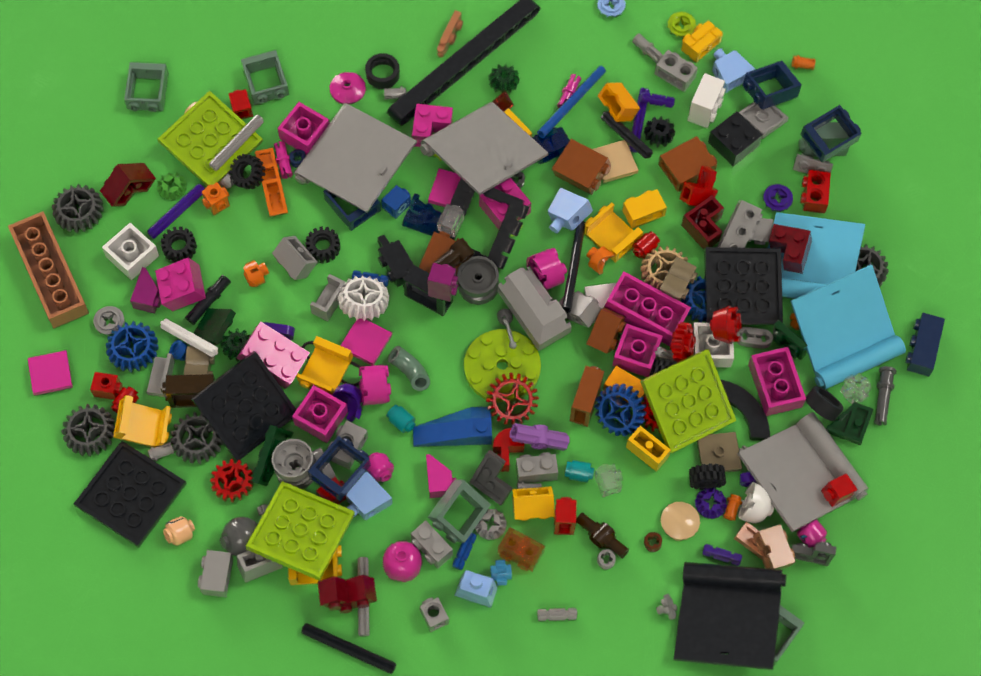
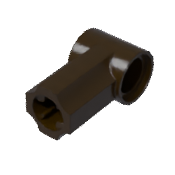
(458, 253)

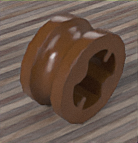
(655, 547)

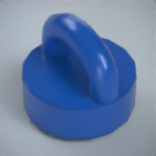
(178, 350)

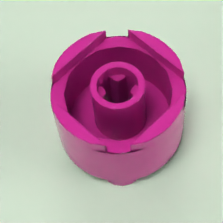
(547, 268)
(374, 384)

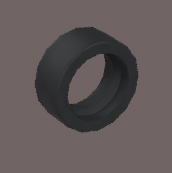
(381, 83)
(824, 403)

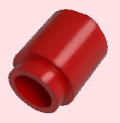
(645, 244)
(129, 391)

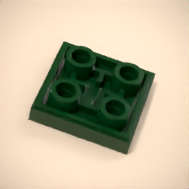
(214, 325)
(784, 336)

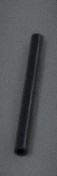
(573, 267)

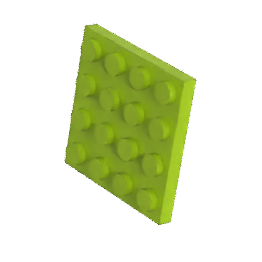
(203, 134)
(688, 400)
(300, 530)

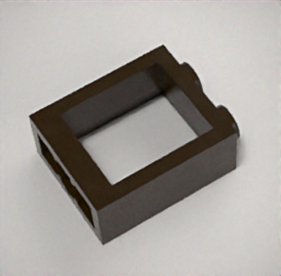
(182, 388)

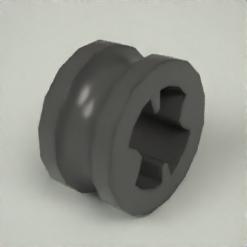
(520, 175)

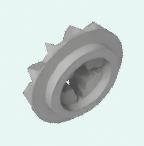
(107, 313)
(495, 531)

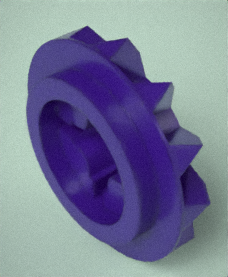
(783, 192)
(703, 506)

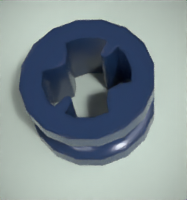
(293, 154)

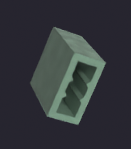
(831, 134)

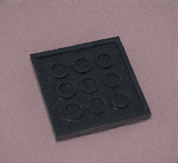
(744, 280)
(244, 405)
(130, 494)

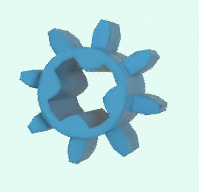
(501, 572)

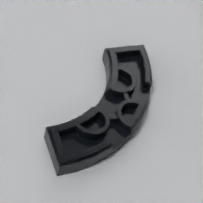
(750, 408)

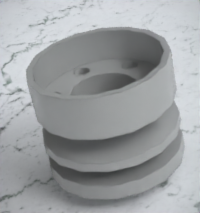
(293, 455)

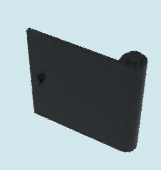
(729, 613)

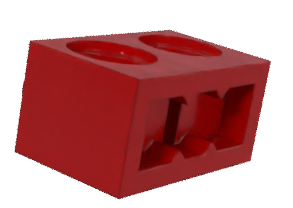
(819, 192)
(565, 516)

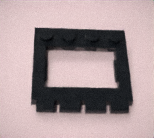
(510, 224)

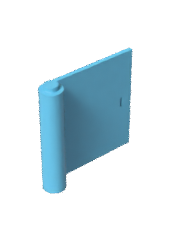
(831, 254)
(847, 328)

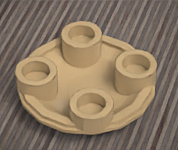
(680, 520)

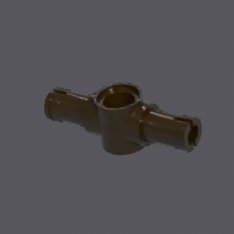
(602, 535)

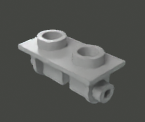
(804, 163)

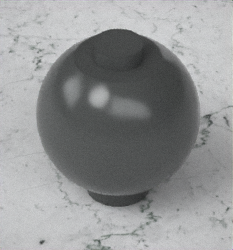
(237, 534)

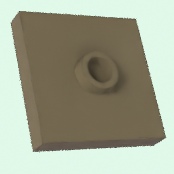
(720, 450)

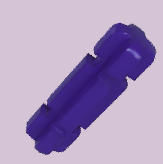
(657, 99)
(722, 554)

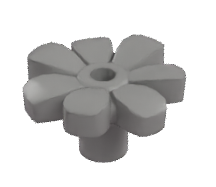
(667, 607)

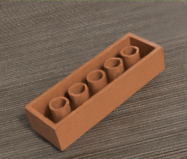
(48, 269)

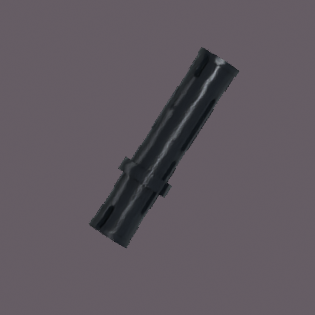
(212, 294)

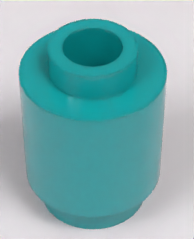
(401, 418)
(579, 471)

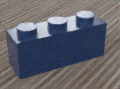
(925, 344)

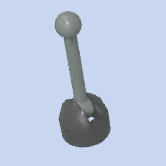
(508, 317)

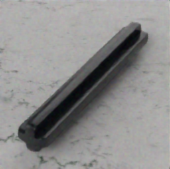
(627, 135)

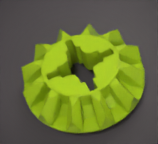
(686, 19)

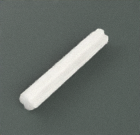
(189, 337)

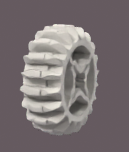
(374, 302)

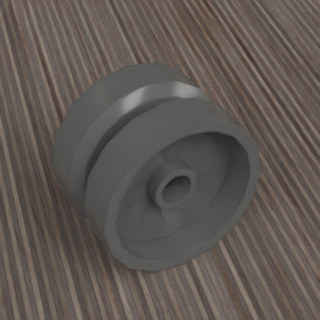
(478, 280)

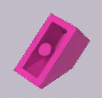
(438, 477)

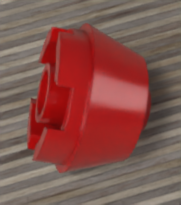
(726, 324)

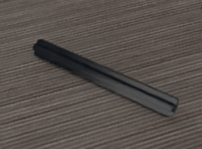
(348, 648)

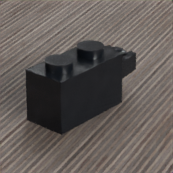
(394, 259)

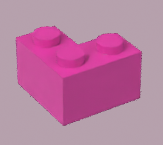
(429, 120)

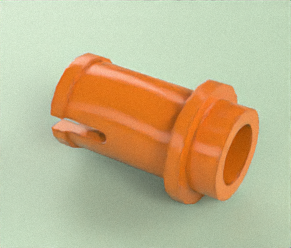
(801, 62)
(734, 502)

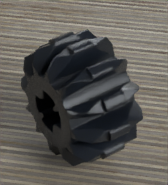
(659, 131)

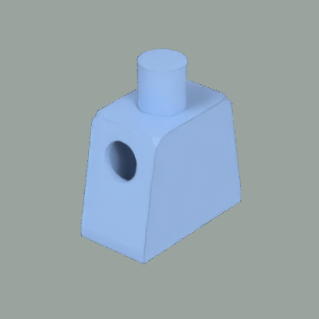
(730, 68)
(568, 210)
(368, 497)
(476, 588)

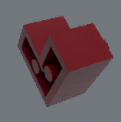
(125, 181)
(701, 222)
(794, 244)
(347, 594)

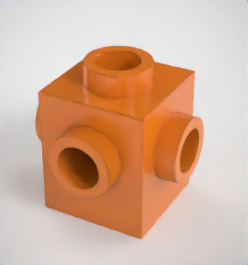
(215, 198)

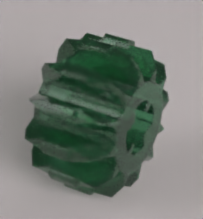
(504, 79)
(231, 341)

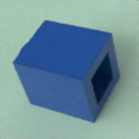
(396, 201)

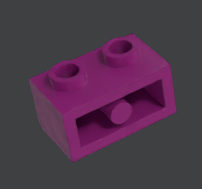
(442, 282)

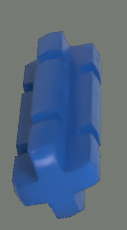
(383, 278)
(464, 552)

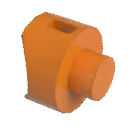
(598, 258)
(255, 273)

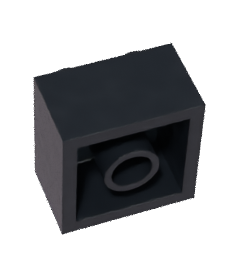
(735, 138)

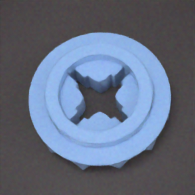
(619, 7)

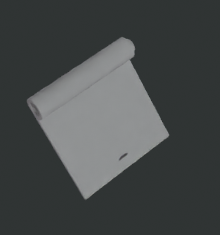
(484, 148)
(355, 157)
(797, 467)

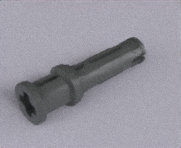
(885, 387)

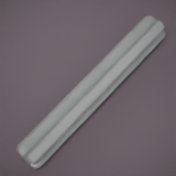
(236, 142)
(363, 613)

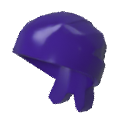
(352, 397)

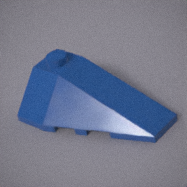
(463, 427)

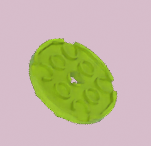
(493, 348)

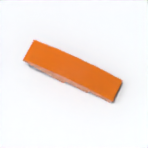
(272, 183)

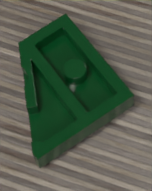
(852, 423)

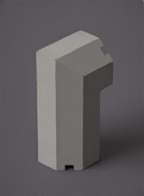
(534, 308)

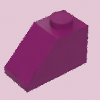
(145, 294)

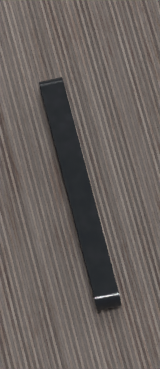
(463, 60)

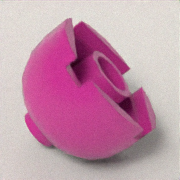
(402, 561)

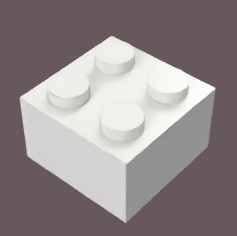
(707, 101)
(130, 251)
(721, 352)

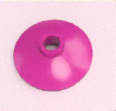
(347, 94)

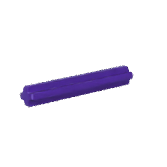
(639, 118)
(175, 211)

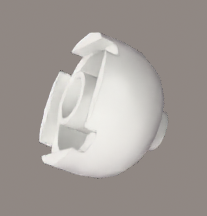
(756, 505)

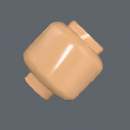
(178, 530)

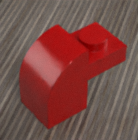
(697, 192)
(504, 445)

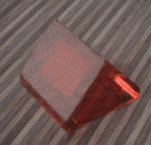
(503, 101)

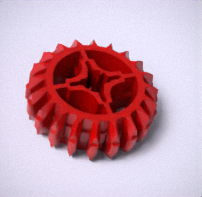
(528, 403)

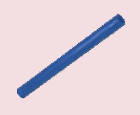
(570, 103)

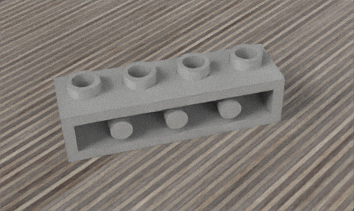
(741, 226)

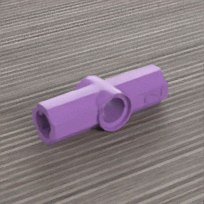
(539, 437)

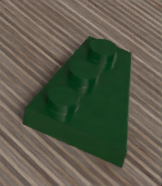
(264, 470)

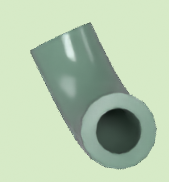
(410, 367)

